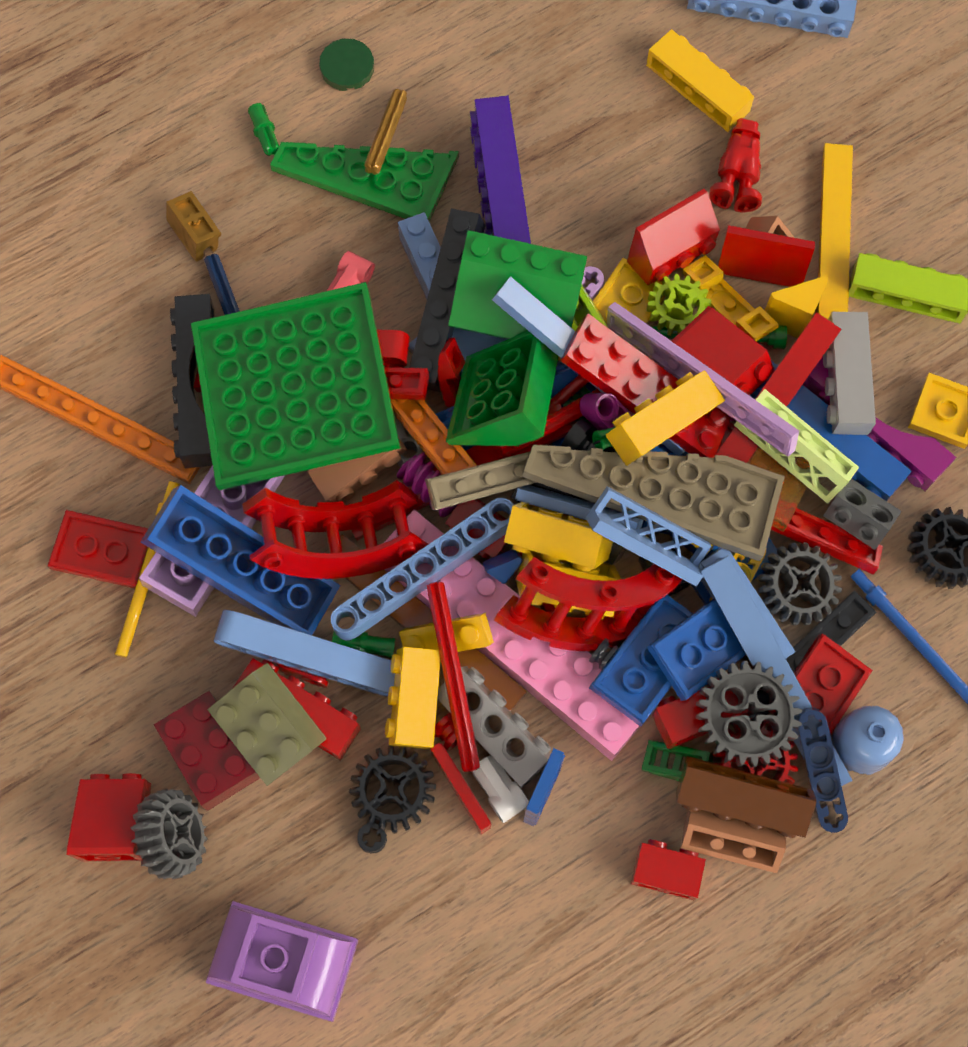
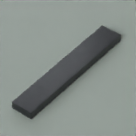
(838, 626)

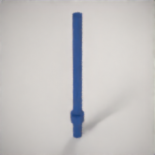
(876, 596)

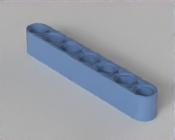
(417, 582)
(304, 652)

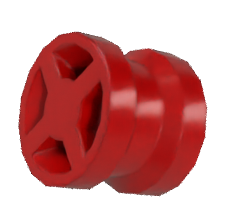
(445, 731)

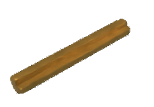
(385, 131)

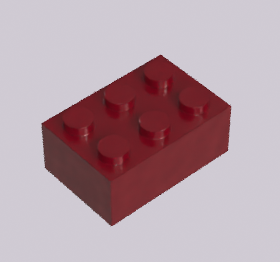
(205, 753)

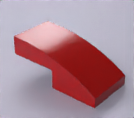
(449, 367)

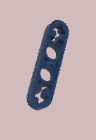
(827, 768)

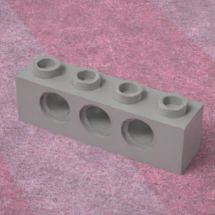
(498, 744)

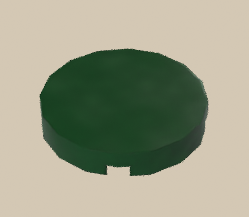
(346, 64)

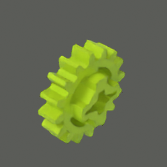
(679, 303)

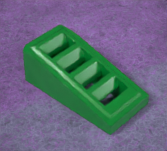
(678, 751)

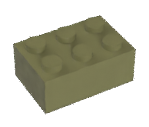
(266, 724)

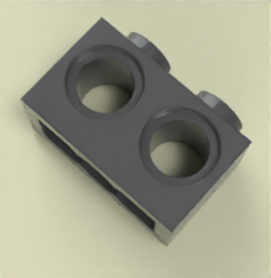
(862, 513)

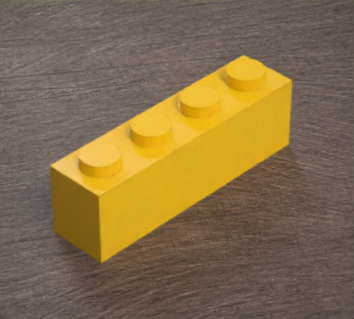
(699, 80)
(664, 417)

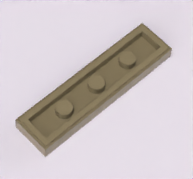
(477, 481)

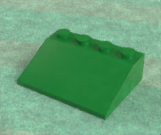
(488, 263)
(504, 394)

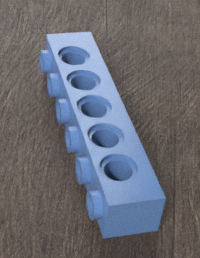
(819, 16)

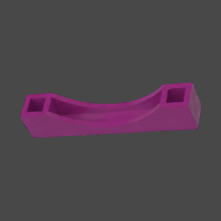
(920, 454)

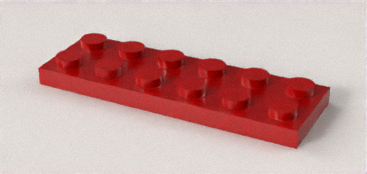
(633, 378)

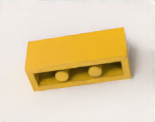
(413, 698)

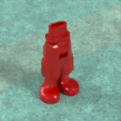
(741, 164)

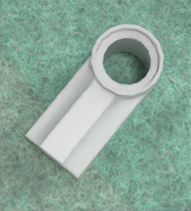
(503, 794)

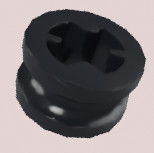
(603, 653)
(378, 846)

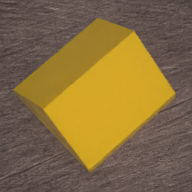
(796, 304)

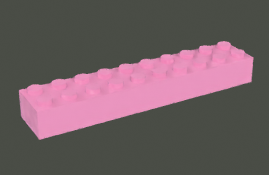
(550, 674)

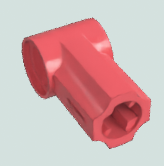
(352, 270)

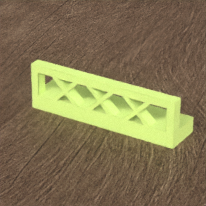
(822, 456)

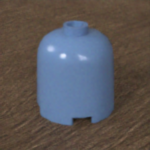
(868, 739)

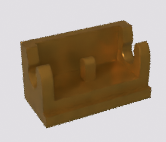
(192, 225)

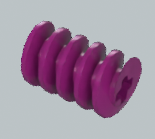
(414, 473)

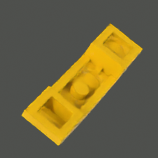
(728, 301)

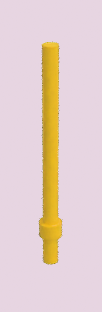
(138, 596)

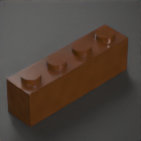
(745, 797)

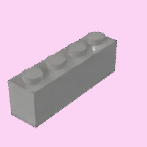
(850, 376)

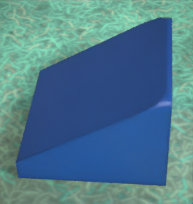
(503, 565)

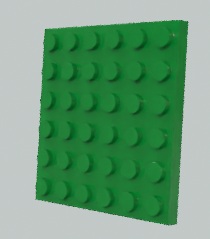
(294, 386)

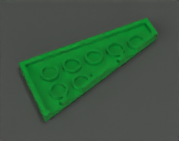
(403, 187)

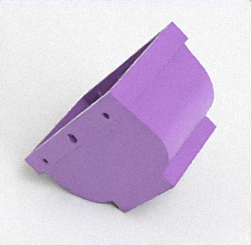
(282, 961)

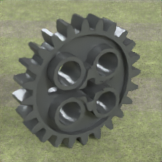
(752, 742)

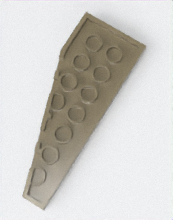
(710, 497)

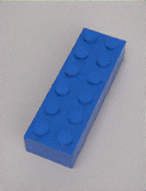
(219, 553)

